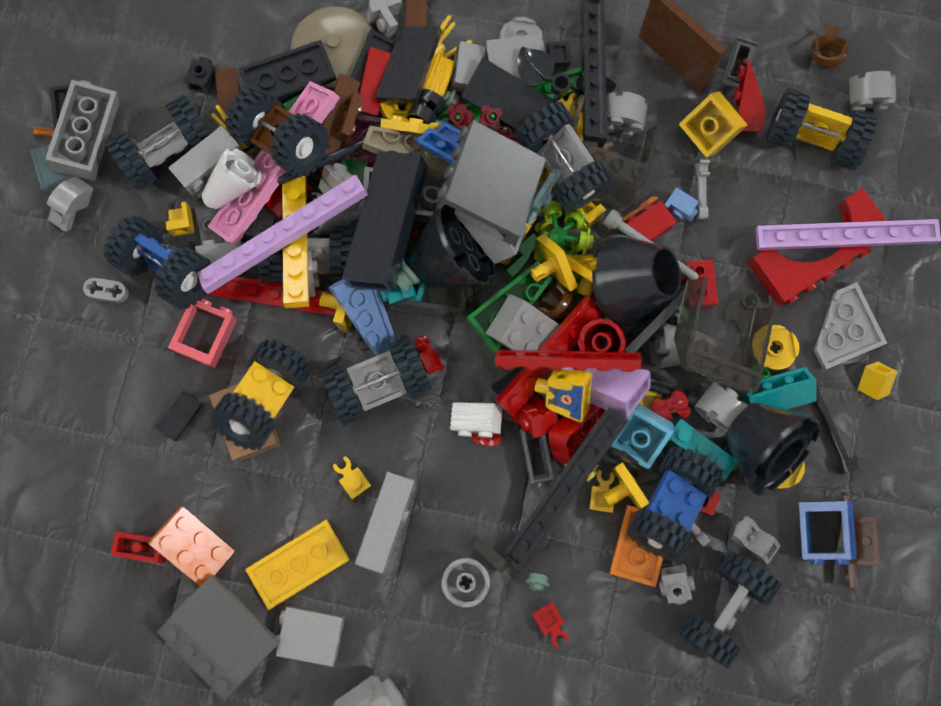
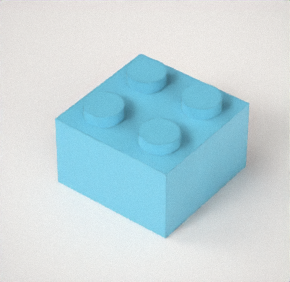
(644, 435)

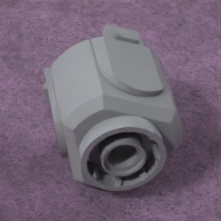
(372, 693)

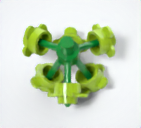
(573, 222)

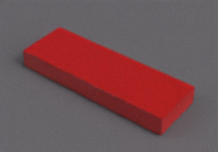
(372, 76)

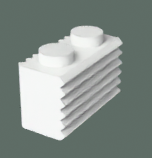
(476, 418)

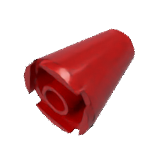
(601, 336)

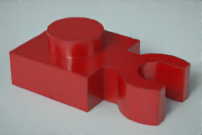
(429, 356)
(549, 621)

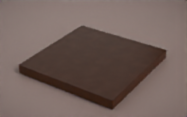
(681, 42)

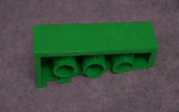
(522, 287)

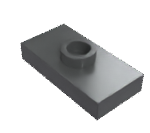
(204, 217)

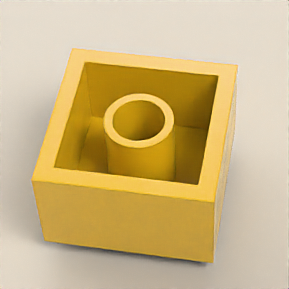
(713, 124)

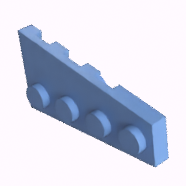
(367, 315)

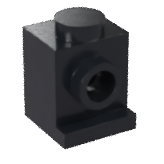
(202, 81)

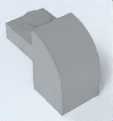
(382, 14)
(66, 200)
(755, 540)

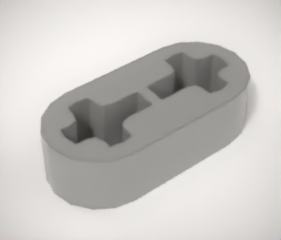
(106, 285)

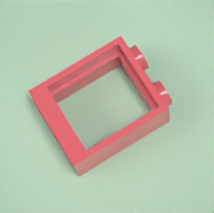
(220, 342)

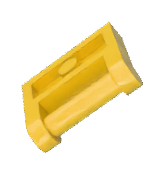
(412, 125)

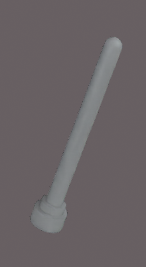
(616, 222)

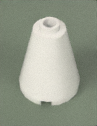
(230, 178)

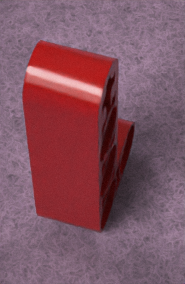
(570, 434)

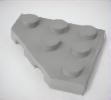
(847, 328)

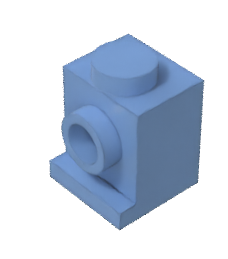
(682, 206)

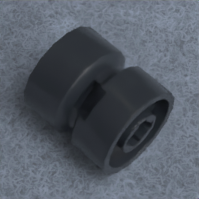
(428, 107)

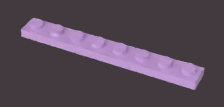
(281, 234)
(847, 234)

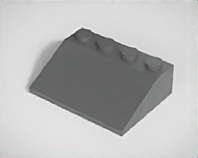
(218, 637)

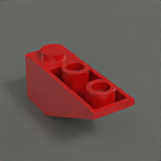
(749, 99)

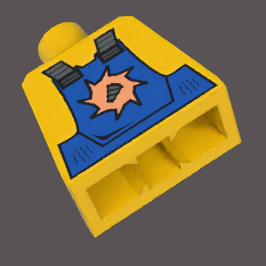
(567, 392)

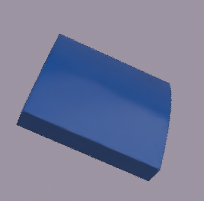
(440, 141)

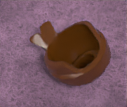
(830, 49)
(556, 303)

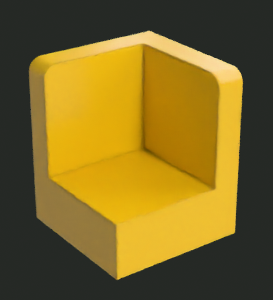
(592, 213)
(180, 221)
(877, 380)

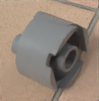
(873, 91)
(626, 114)
(719, 406)
(458, 594)

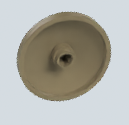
(341, 33)

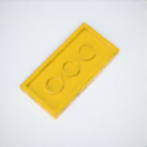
(297, 564)

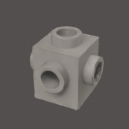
(677, 584)

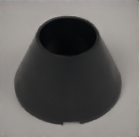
(633, 277)
(770, 444)

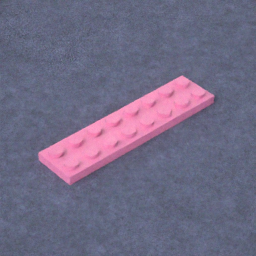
(237, 215)

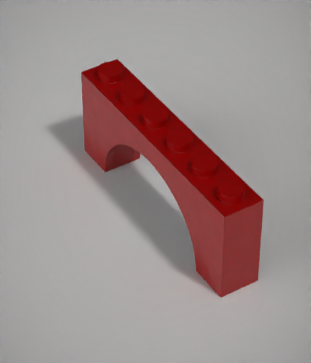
(787, 278)

